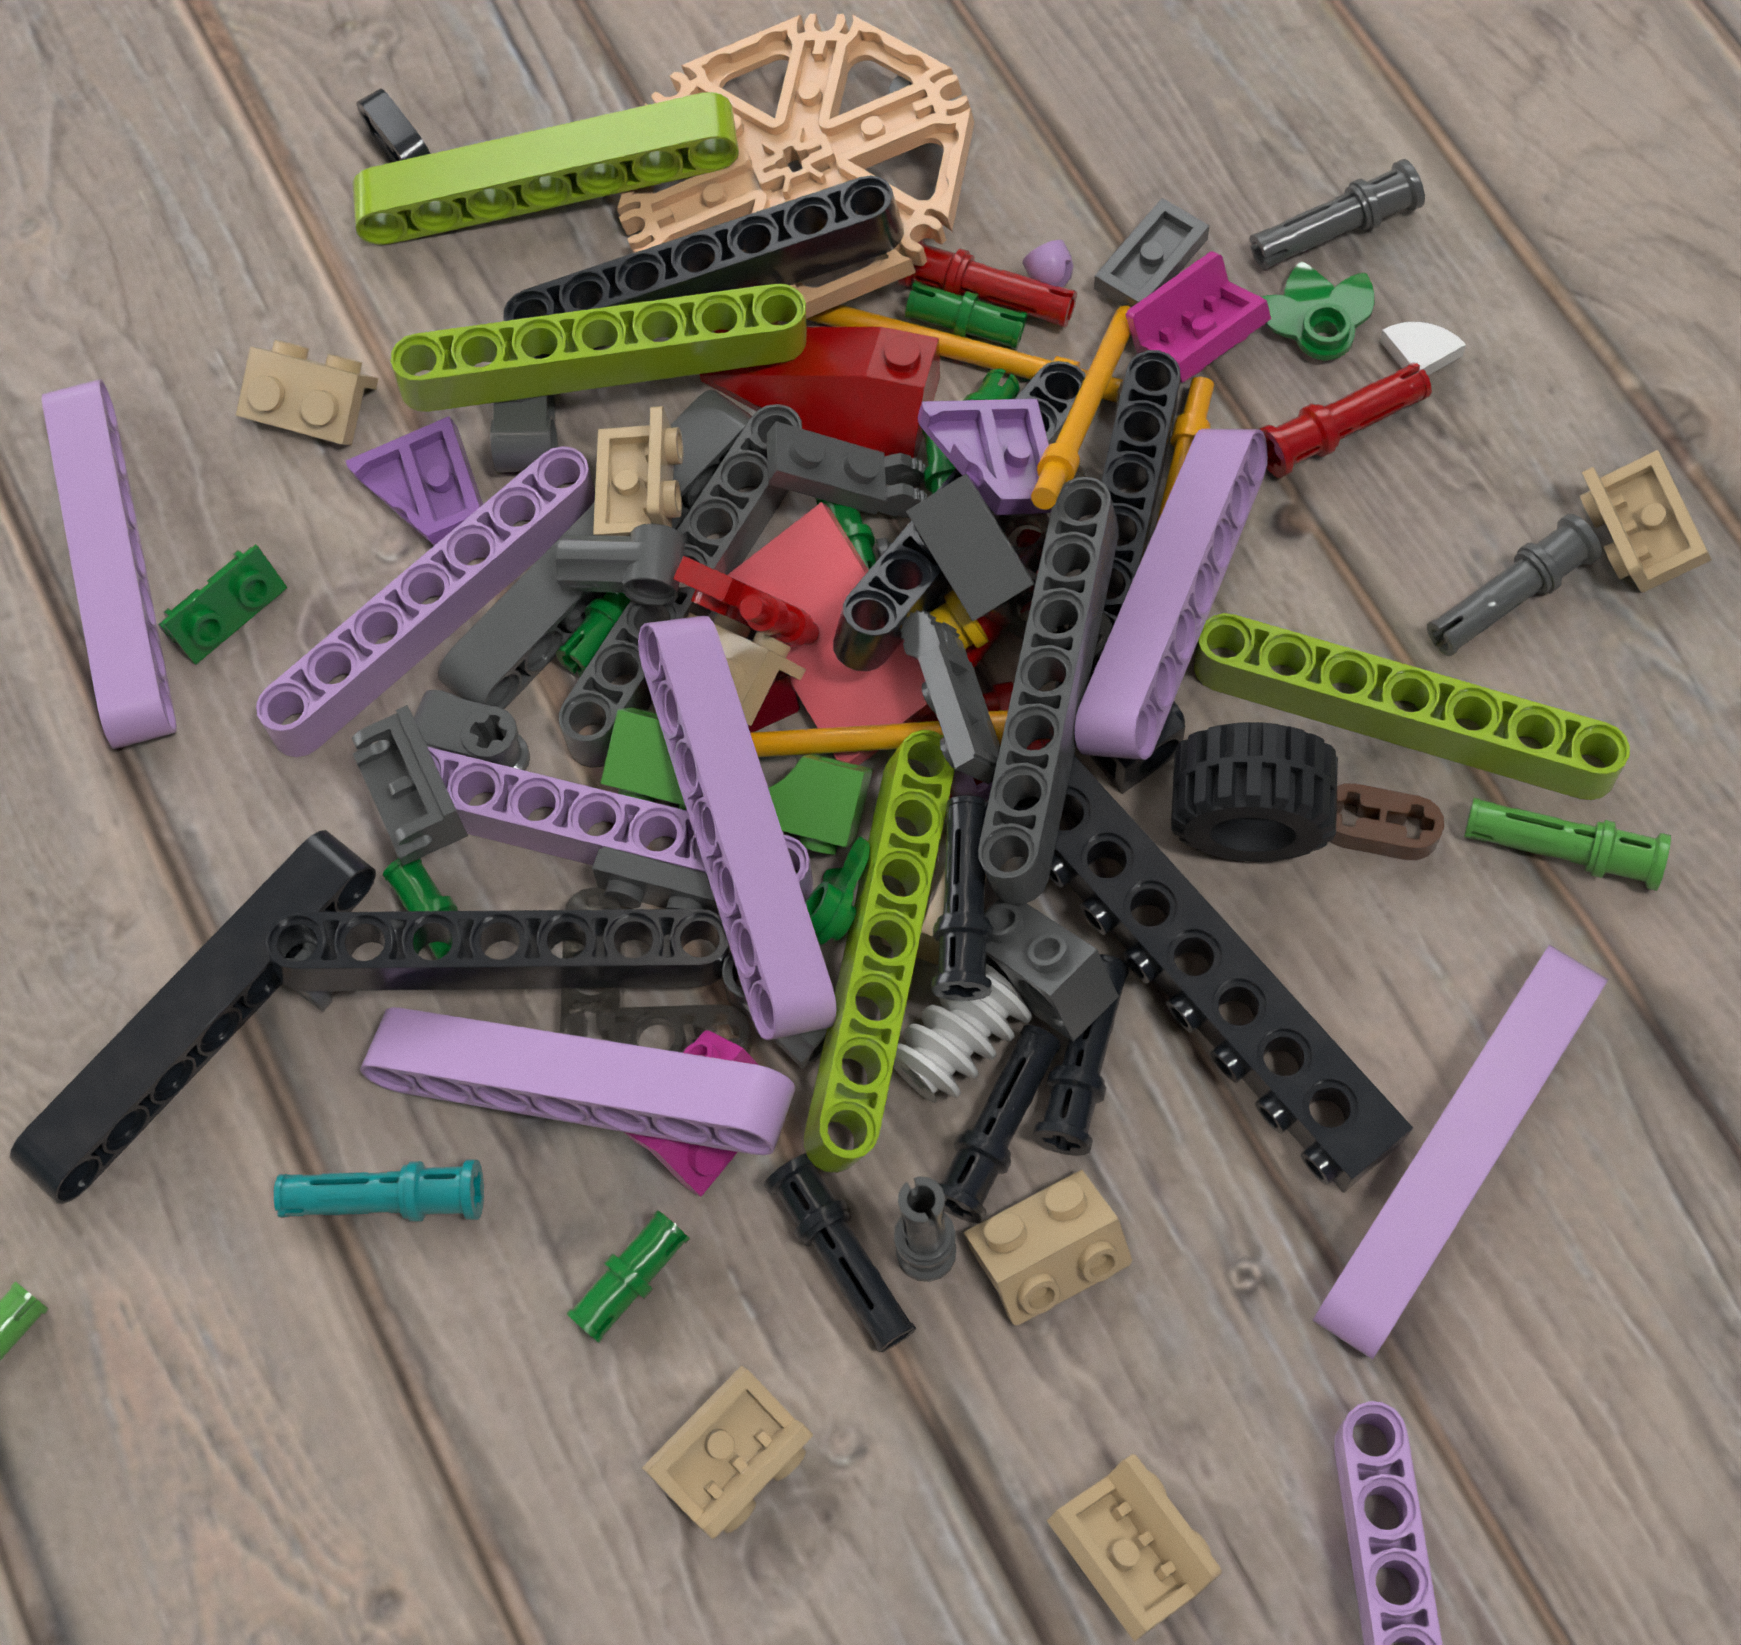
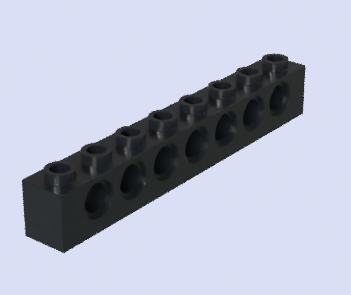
(1236, 973)

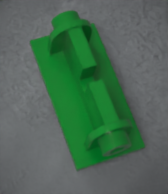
(223, 604)

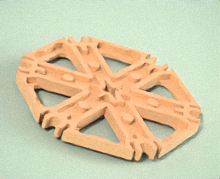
(825, 143)

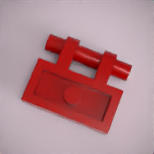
(747, 604)

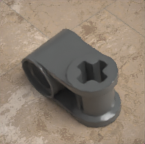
(522, 432)
(471, 729)

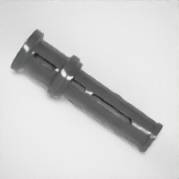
(1359, 207)
(1535, 570)
(924, 1232)

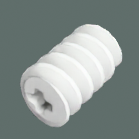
(954, 1034)

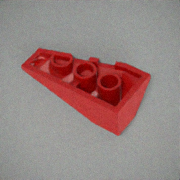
(847, 385)

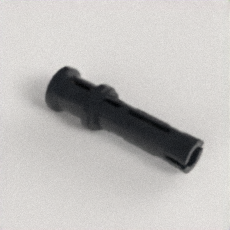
(963, 927)
(1077, 1082)
(984, 1149)
(824, 1224)

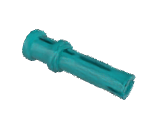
(412, 1192)

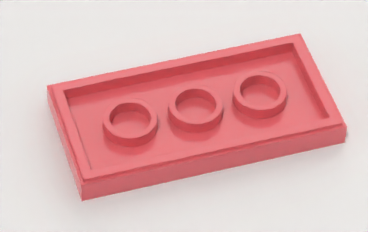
(816, 570)

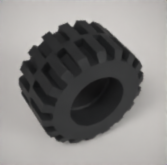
(1254, 791)

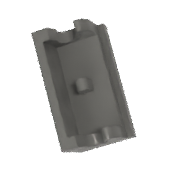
(970, 547)
(407, 786)

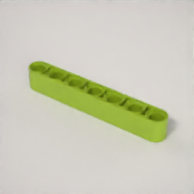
(545, 168)
(575, 334)
(1437, 696)
(869, 974)

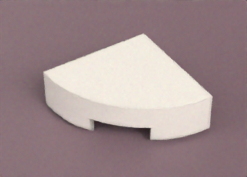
(1422, 344)

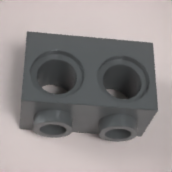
(1049, 967)

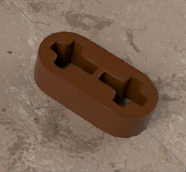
(1382, 822)

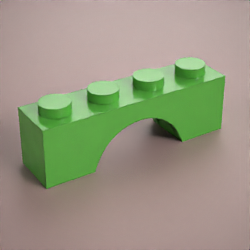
(816, 800)

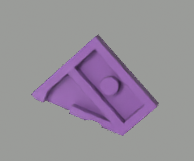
(993, 444)
(422, 478)

